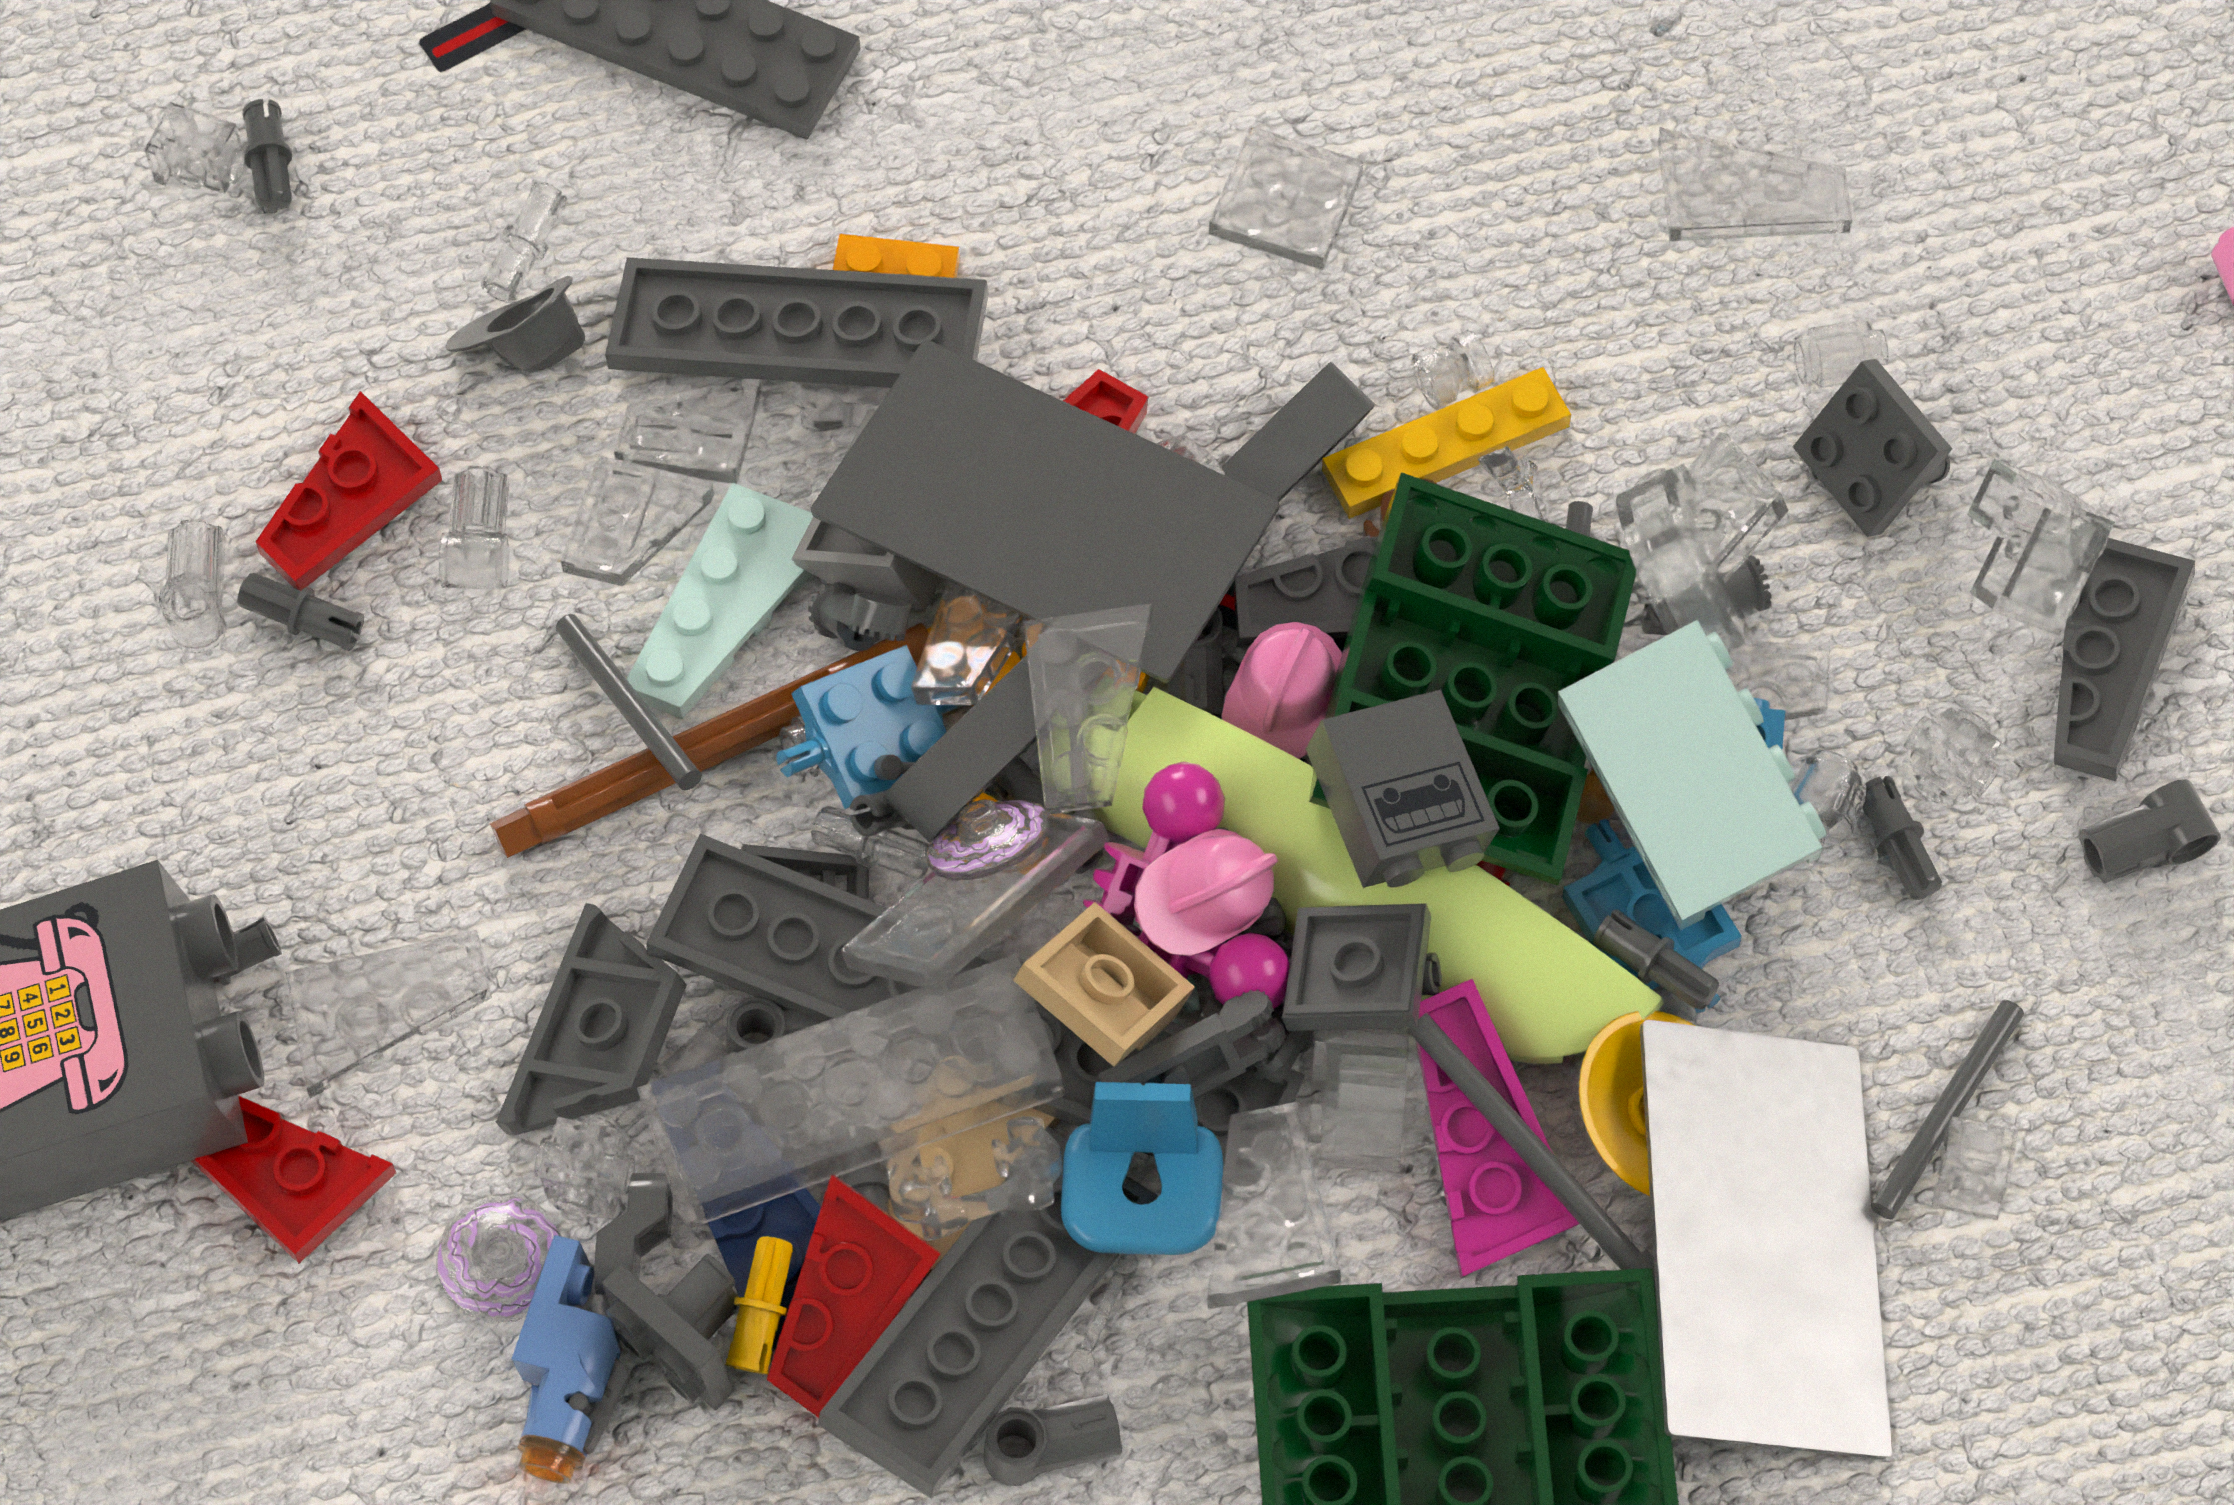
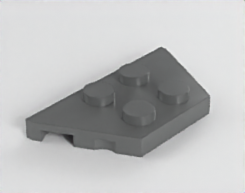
(595, 1029)

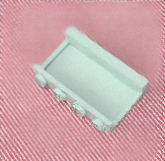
(1691, 772)

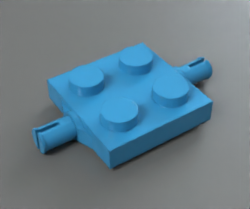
(860, 717)
(1626, 885)

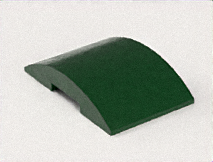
(1499, 623)
(1463, 1394)

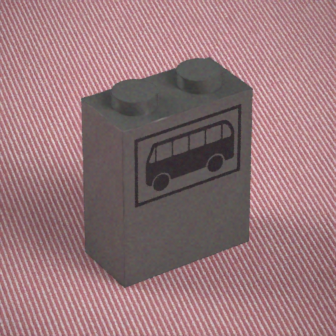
(1402, 790)

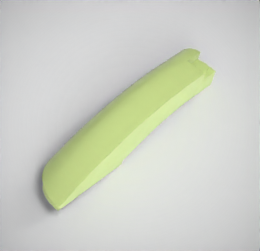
(1533, 972)

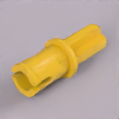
(760, 1307)

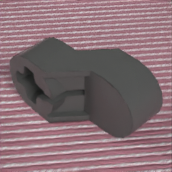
(636, 1230)

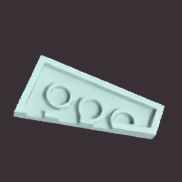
(721, 599)

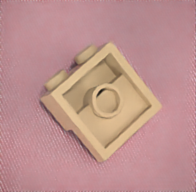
(1105, 984)

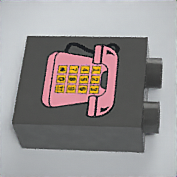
(115, 1037)

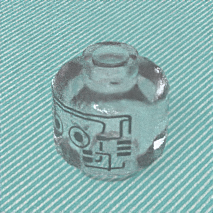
(1833, 789)

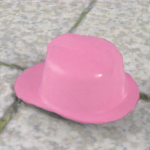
(1284, 686)
(1204, 892)

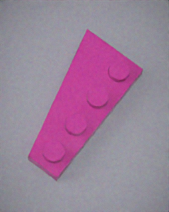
(1488, 1189)

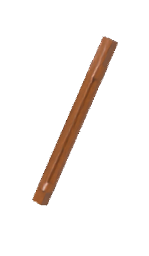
(644, 775)

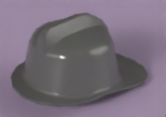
(527, 332)

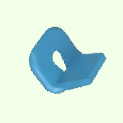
(1097, 1159)

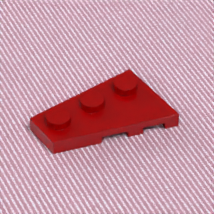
(352, 492)
(293, 1179)
(847, 1294)

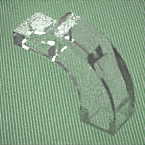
(1673, 556)

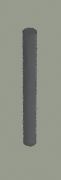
(628, 702)
(1949, 1104)

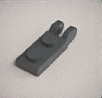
(1208, 1050)

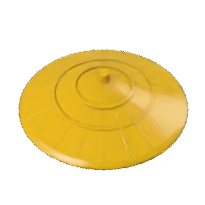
(1614, 1096)

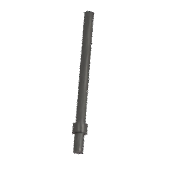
(1529, 1147)

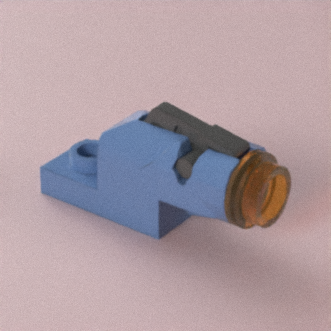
(572, 1361)

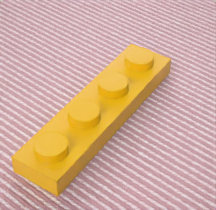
(1447, 440)

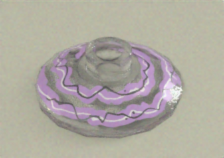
(988, 839)
(489, 1286)

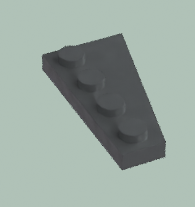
(1305, 590)
(2115, 653)

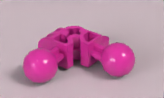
(1178, 807)

